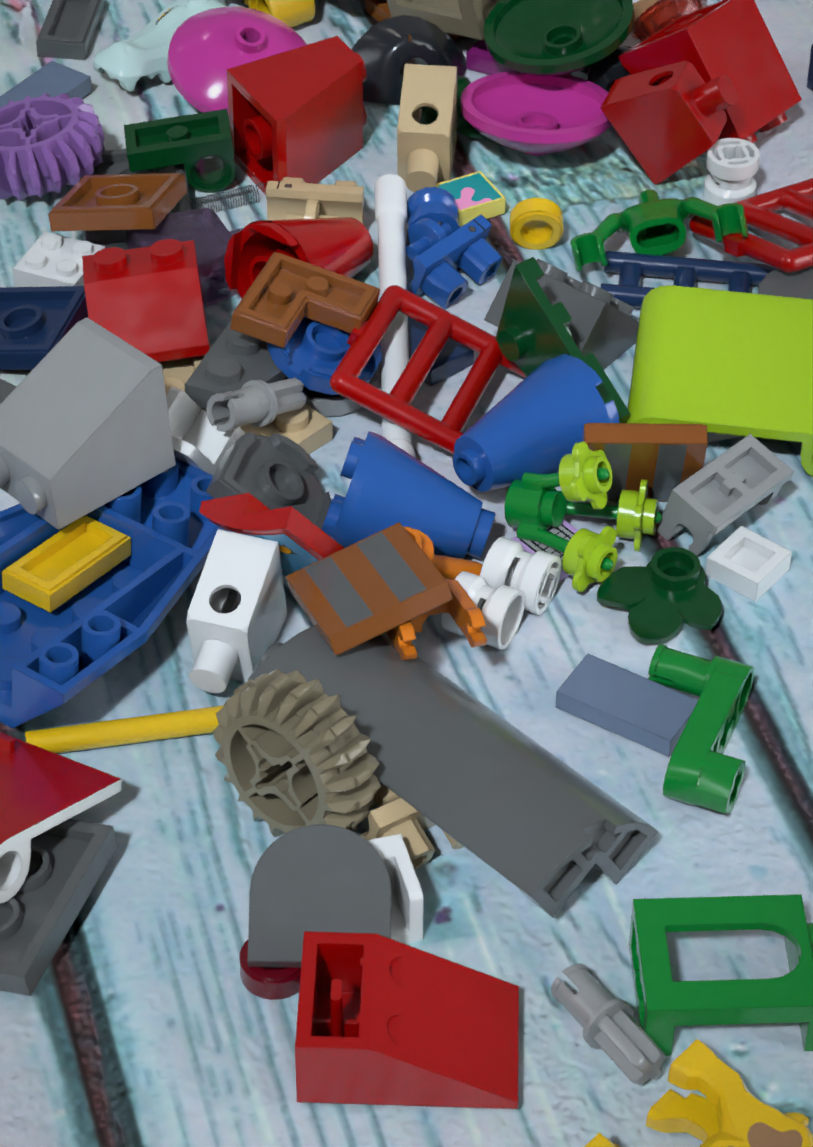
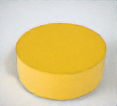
(536, 223)

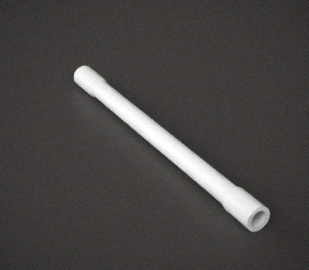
(391, 217)

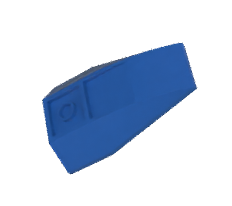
(61, 652)

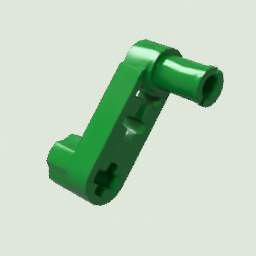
(698, 768)

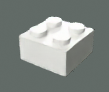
(53, 262)

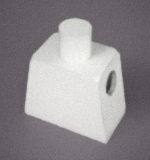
(228, 631)

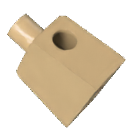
(427, 150)

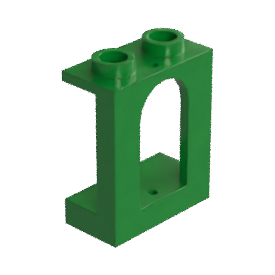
(719, 1002)

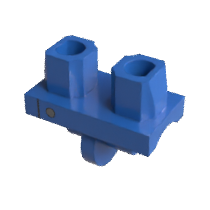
(442, 253)

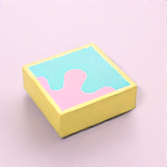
(474, 197)

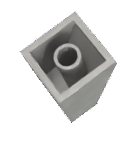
(84, 426)

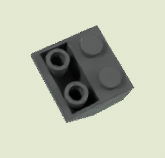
(598, 319)

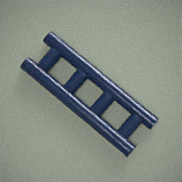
(682, 269)

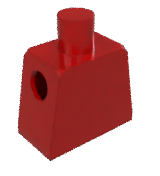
(668, 115)

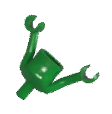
(656, 226)

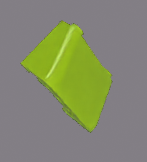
(726, 364)

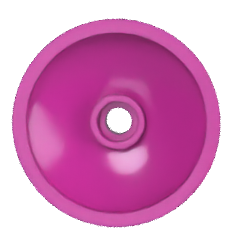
(219, 41)
(535, 111)

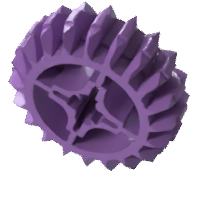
(47, 144)

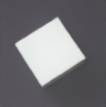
(748, 563)

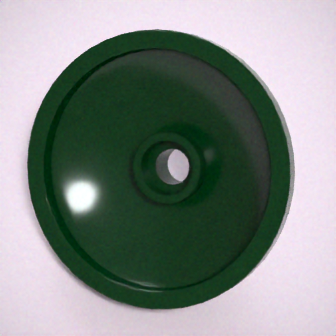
(556, 34)

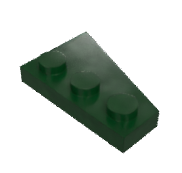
(538, 331)

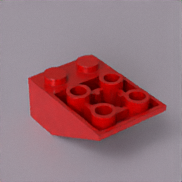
(402, 1027)

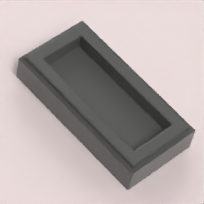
(70, 29)

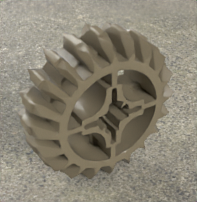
(295, 754)

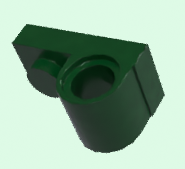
(187, 142)

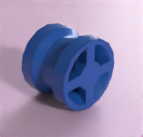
(432, 204)

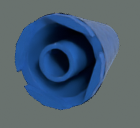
(532, 425)

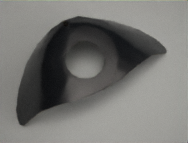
(387, 48)

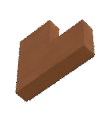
(295, 290)

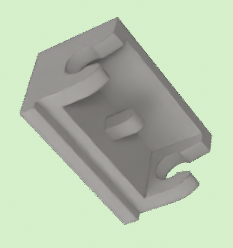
(723, 492)

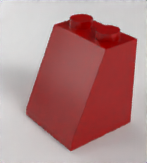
(731, 42)
(297, 112)

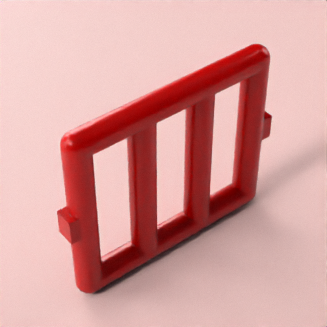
(760, 214)
(397, 403)

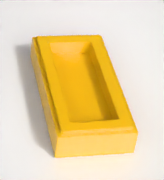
(66, 563)

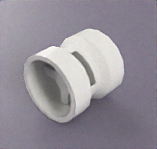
(731, 171)
(531, 573)
(500, 608)

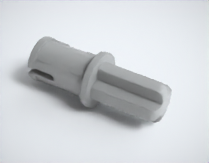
(255, 403)
(609, 1024)

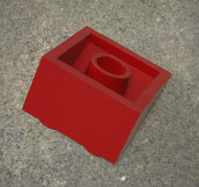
(149, 298)

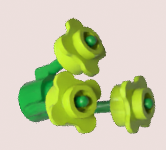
(583, 476)

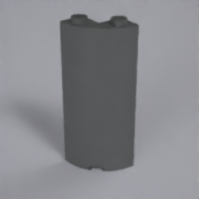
(472, 769)

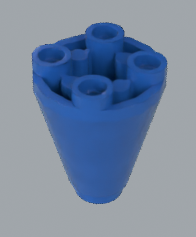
(397, 488)

